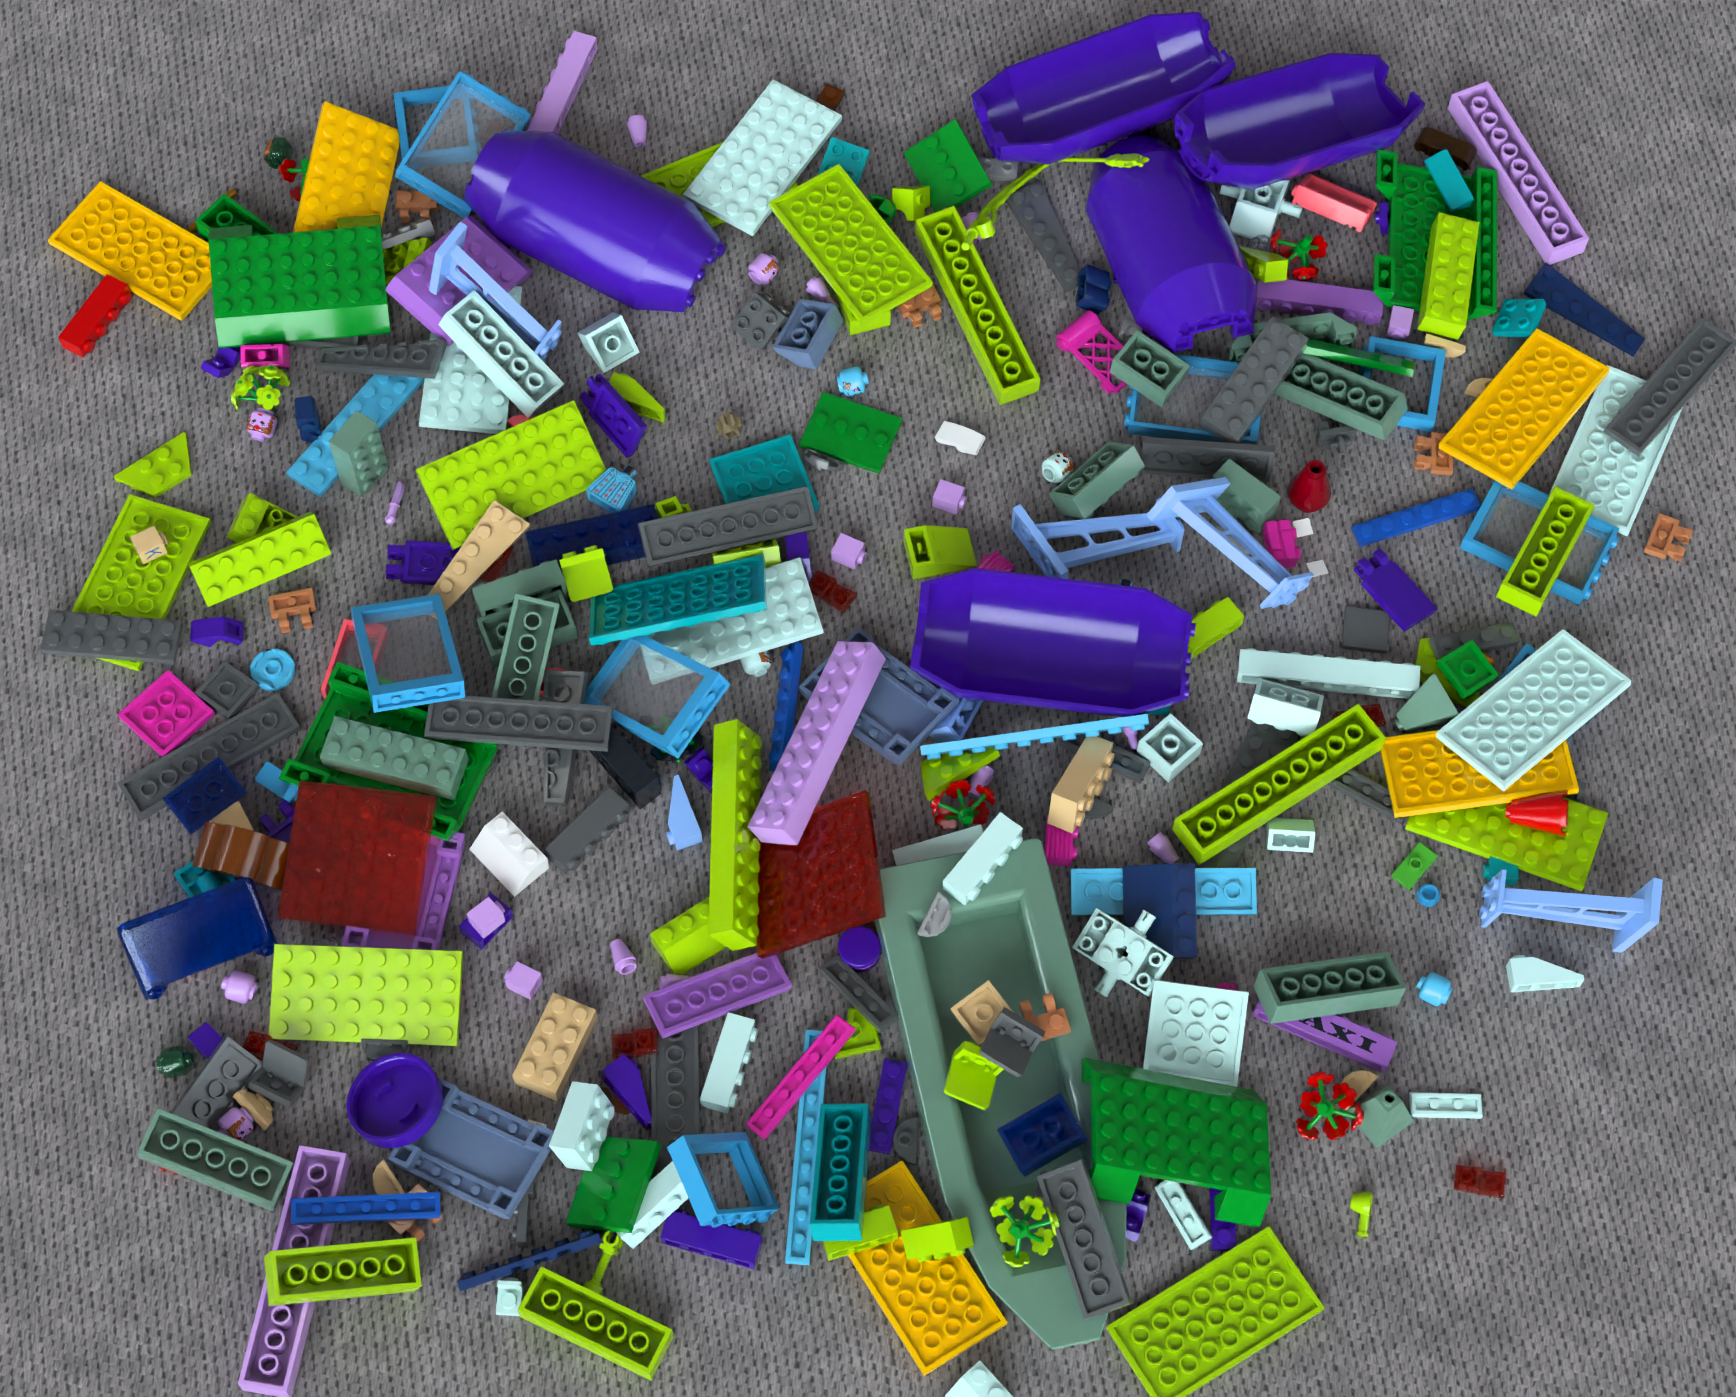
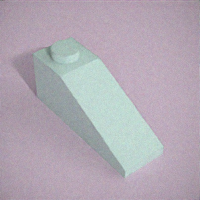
(1535, 974)

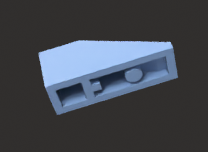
(957, 722)
(682, 822)

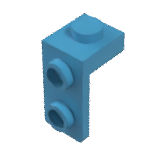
(269, 778)

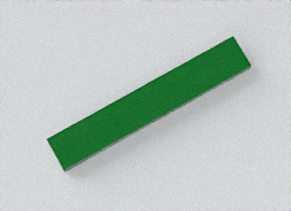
(1360, 357)

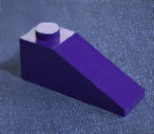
(626, 1083)

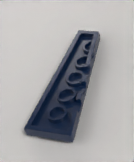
(1581, 309)
(517, 1262)

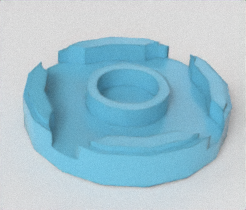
(272, 676)

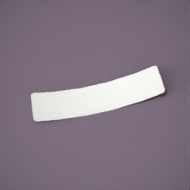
(1304, 528)

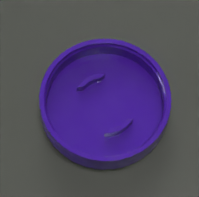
(395, 1100)

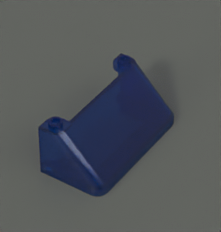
(196, 935)

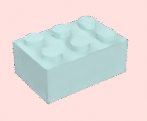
(1285, 707)
(582, 1126)

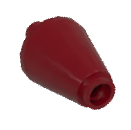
(1310, 488)

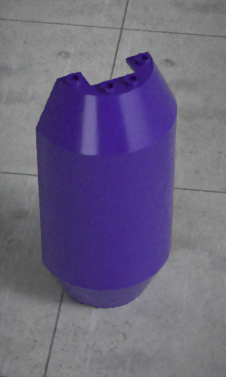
(1099, 88)
(1292, 120)
(592, 219)
(1169, 246)
(1052, 643)

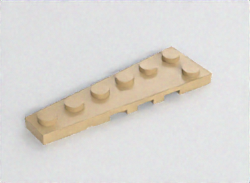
(485, 545)

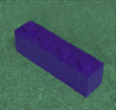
(718, 1242)

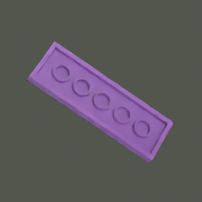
(716, 993)

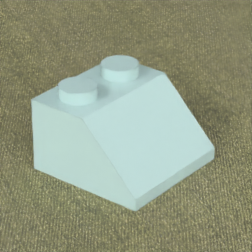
(609, 341)
(978, 1383)

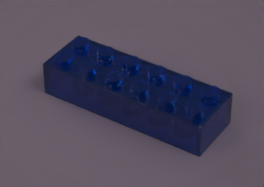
(613, 532)

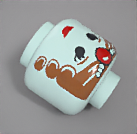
(1057, 467)
(756, 663)

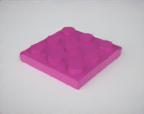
(166, 714)

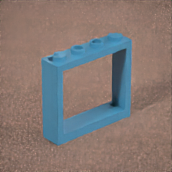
(410, 98)
(1420, 352)
(748, 1169)

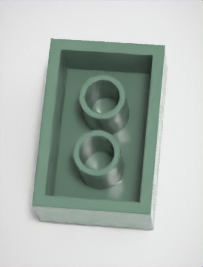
(1149, 368)
(1247, 497)

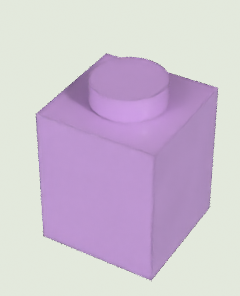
(1400, 323)
(949, 497)
(848, 551)
(486, 916)
(523, 980)

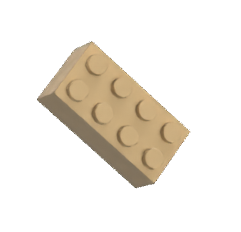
(1081, 783)
(555, 1046)

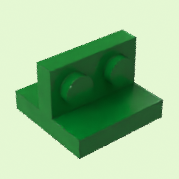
(1467, 669)

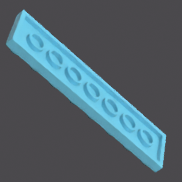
(378, 401)
(1216, 889)

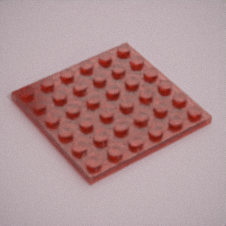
(357, 857)
(823, 881)

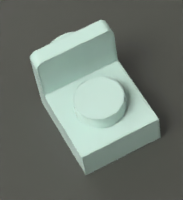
(509, 1296)

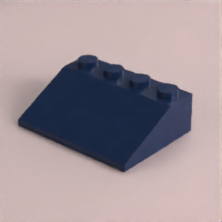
(1168, 895)

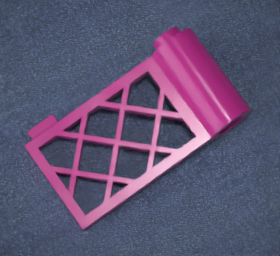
(1079, 335)

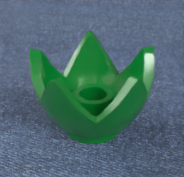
(883, 206)

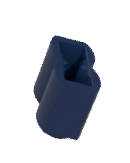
(1093, 289)
(307, 418)

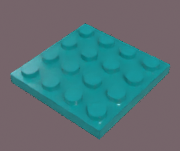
(761, 471)

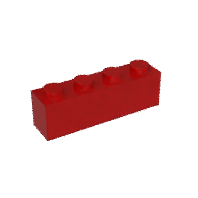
(95, 316)

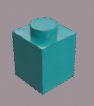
(1495, 865)

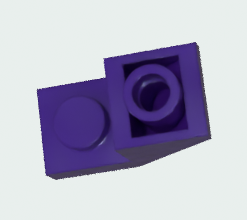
(223, 362)
(798, 547)
(213, 629)
(701, 767)
(205, 1039)
(1136, 1213)

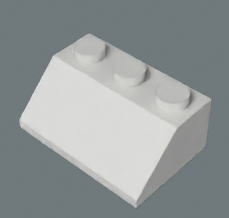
(509, 854)

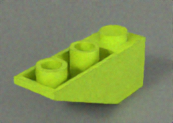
(1265, 265)

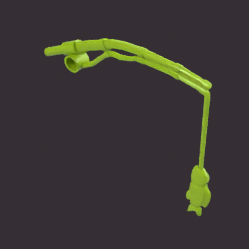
(985, 225)

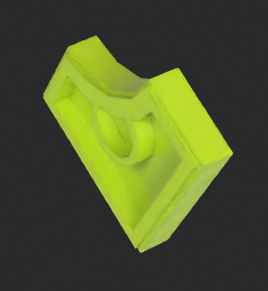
(863, 1039)

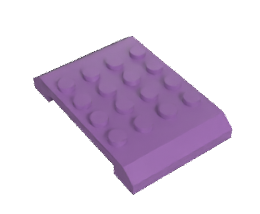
(412, 284)
(438, 888)

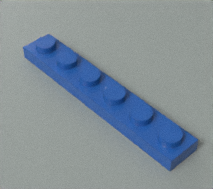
(1416, 517)
(786, 702)
(365, 1208)

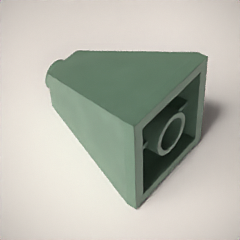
(1426, 708)
(1383, 1115)

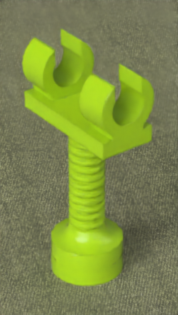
(608, 1250)

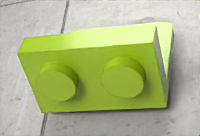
(586, 574)
(971, 1076)

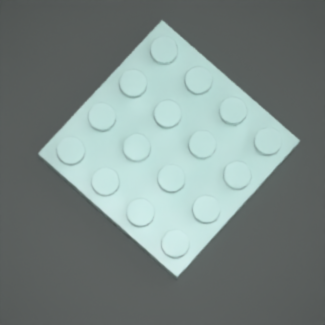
(1196, 1031)

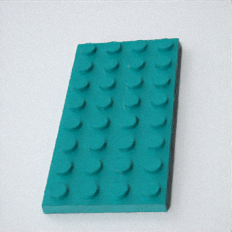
(679, 600)

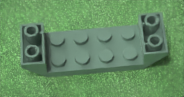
(1315, 327)

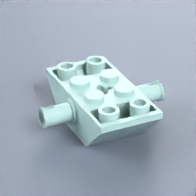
(1259, 208)
(1105, 942)

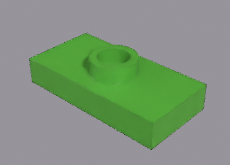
(1414, 866)

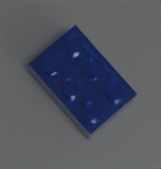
(204, 796)
(1042, 1134)

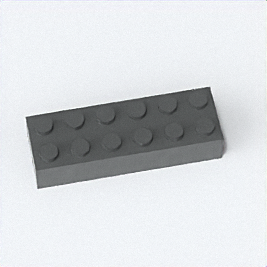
(1254, 382)

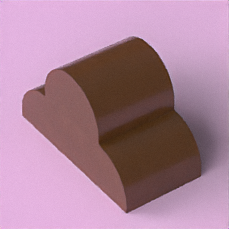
(242, 854)

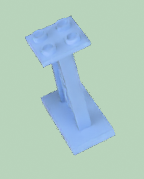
(445, 268)
(1198, 497)
(1055, 564)
(1632, 919)

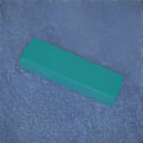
(1449, 181)

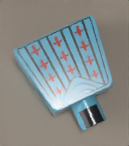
(613, 489)

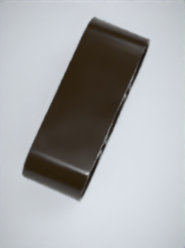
(1433, 141)

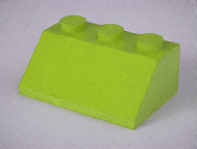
(768, 548)
(685, 940)

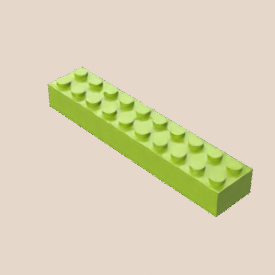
(977, 306)
(1278, 784)
(733, 845)

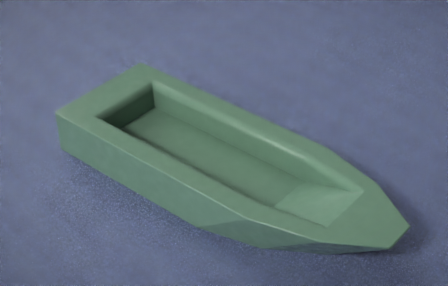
(1021, 947)

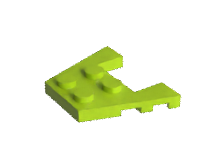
(1428, 667)

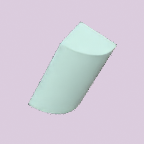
(1290, 835)

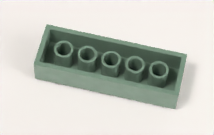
(1343, 396)
(525, 648)
(394, 758)
(1329, 987)
(215, 1159)

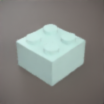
(1169, 747)

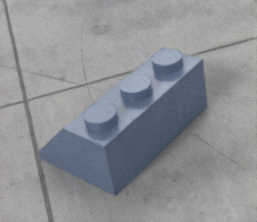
(808, 333)

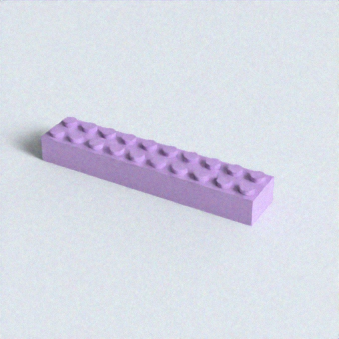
(1519, 173)
(816, 743)
(282, 1330)

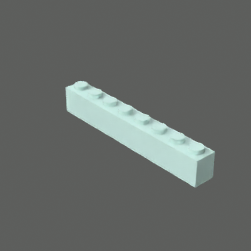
(1329, 673)

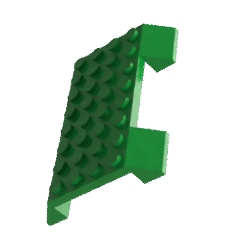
(1412, 210)
(298, 283)
(351, 700)
(1181, 1134)

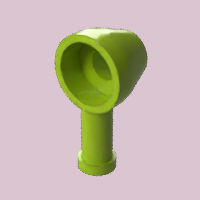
(1362, 1203)

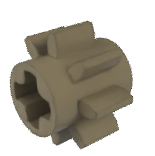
(728, 425)

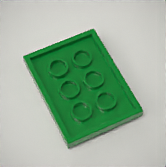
(948, 166)
(851, 432)
(616, 1186)

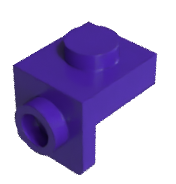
(1382, 216)

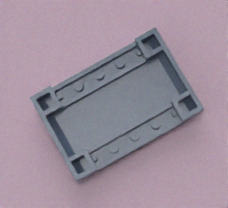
(899, 707)
(477, 1153)

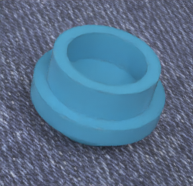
(1428, 895)

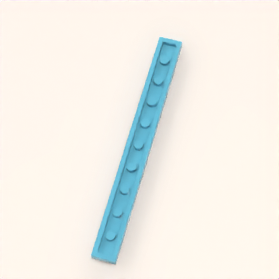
(1024, 738)
(799, 1231)

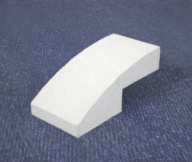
(963, 438)

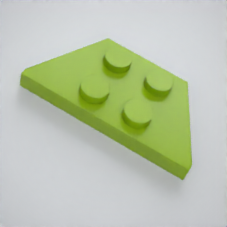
(159, 469)
(940, 772)

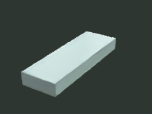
(1445, 1105)
(1183, 1213)

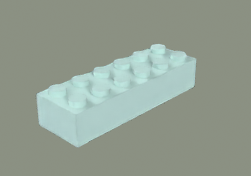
(501, 354)

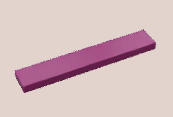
(800, 1077)

